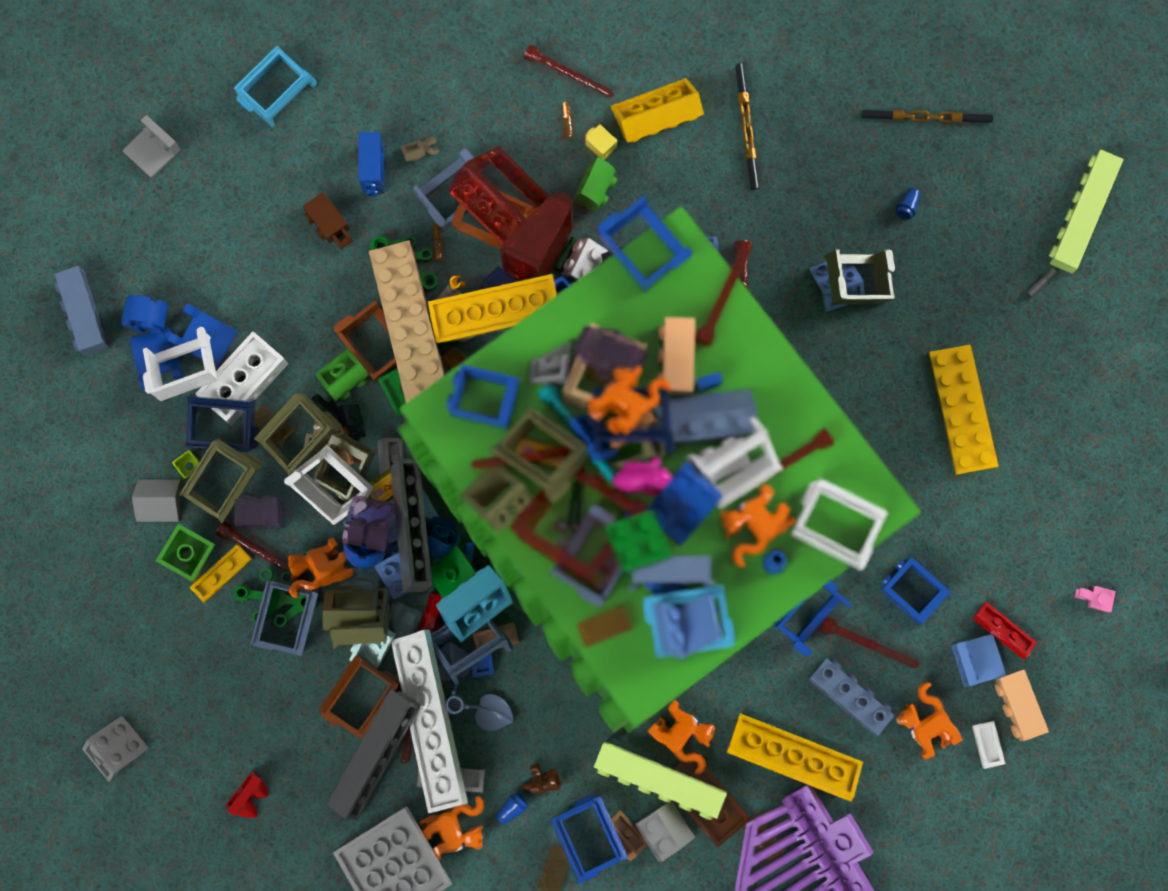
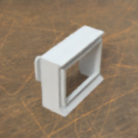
(152, 377)
(748, 476)
(317, 496)
(827, 546)

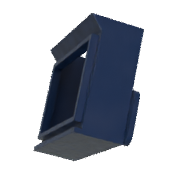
(250, 430)
(664, 434)

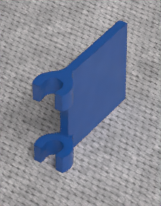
(220, 334)
(155, 343)

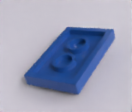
(685, 503)

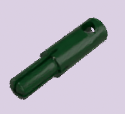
(565, 254)
(575, 503)

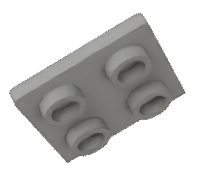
(152, 148)
(114, 747)

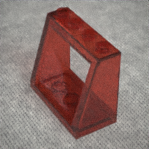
(486, 202)
(539, 240)
(605, 563)

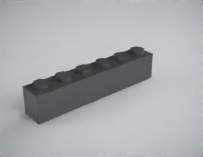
(411, 526)
(373, 755)

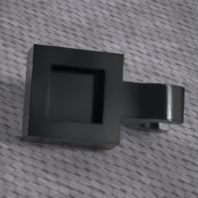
(327, 406)
(352, 419)

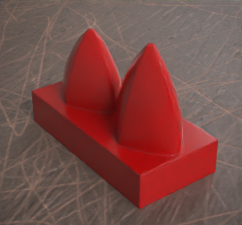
(430, 614)
(240, 802)

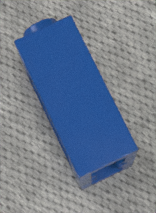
(371, 163)
(510, 396)
(933, 603)

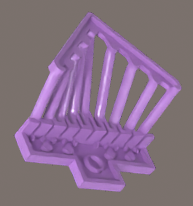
(833, 846)

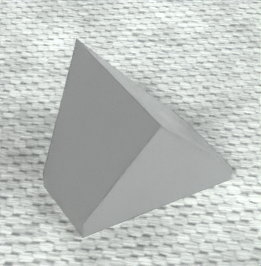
(552, 366)

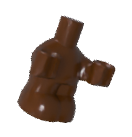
(542, 782)

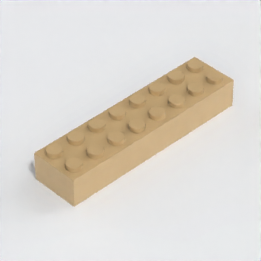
(407, 317)

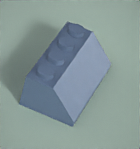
(710, 417)

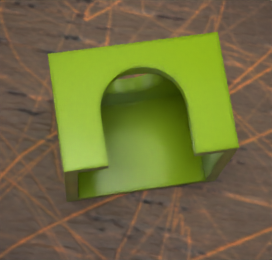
(181, 461)

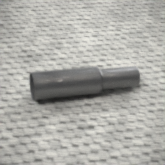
(1041, 282)

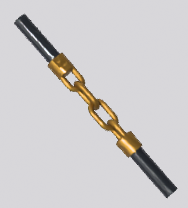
(955, 117)
(750, 153)

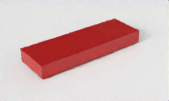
(1004, 630)

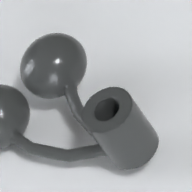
(561, 526)

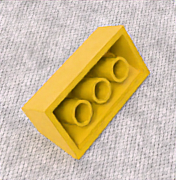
(657, 110)

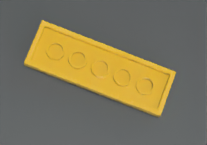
(489, 308)
(963, 409)
(795, 757)

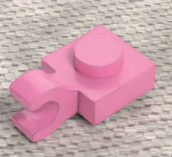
(1098, 598)

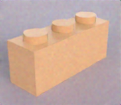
(677, 354)
(1021, 705)

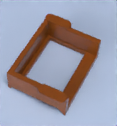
(478, 233)
(349, 323)
(342, 684)

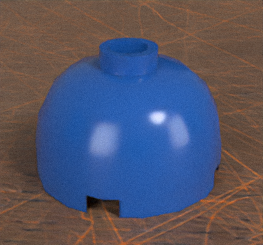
(440, 536)
(362, 556)

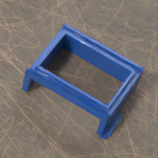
(616, 222)
(814, 622)
(608, 827)

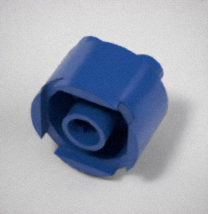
(144, 313)

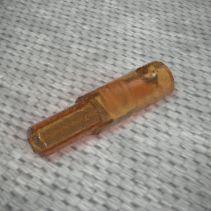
(567, 121)
(437, 243)

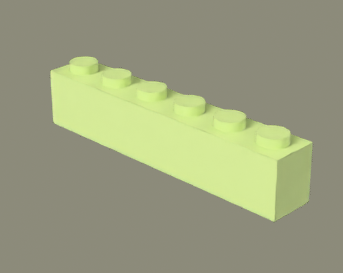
(1086, 211)
(661, 780)

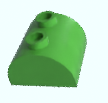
(595, 185)
(342, 375)
(185, 553)

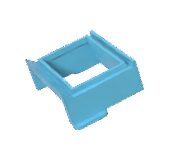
(258, 72)
(684, 597)

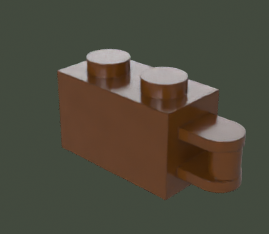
(328, 220)

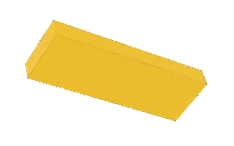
(221, 573)

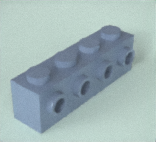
(80, 310)
(851, 697)

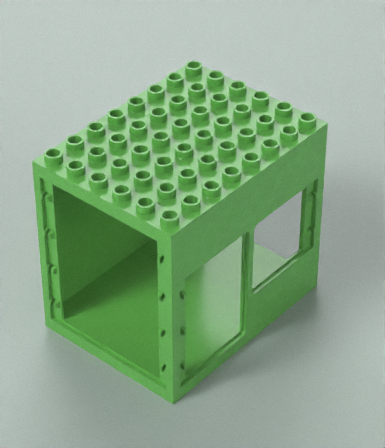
(748, 356)

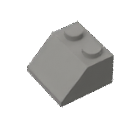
(665, 831)

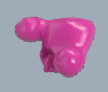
(642, 477)

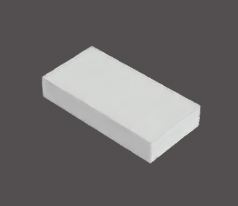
(988, 744)

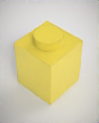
(600, 141)

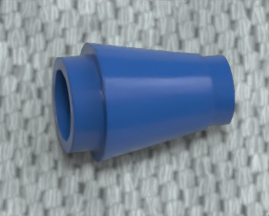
(908, 204)
(772, 568)
(512, 808)

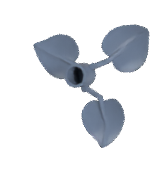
(493, 709)

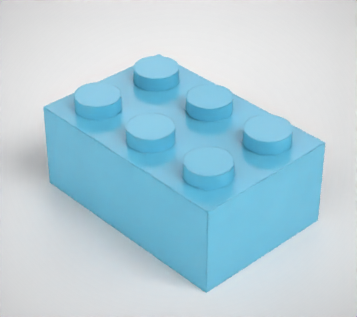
(474, 603)

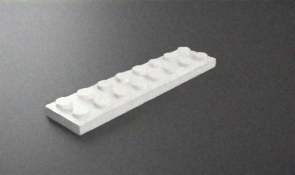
(431, 725)

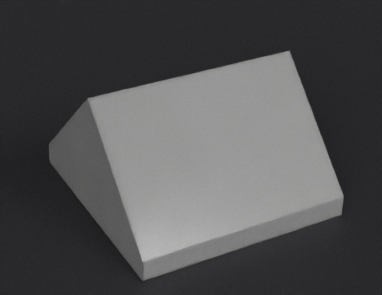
(157, 500)

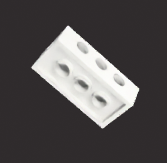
(241, 364)

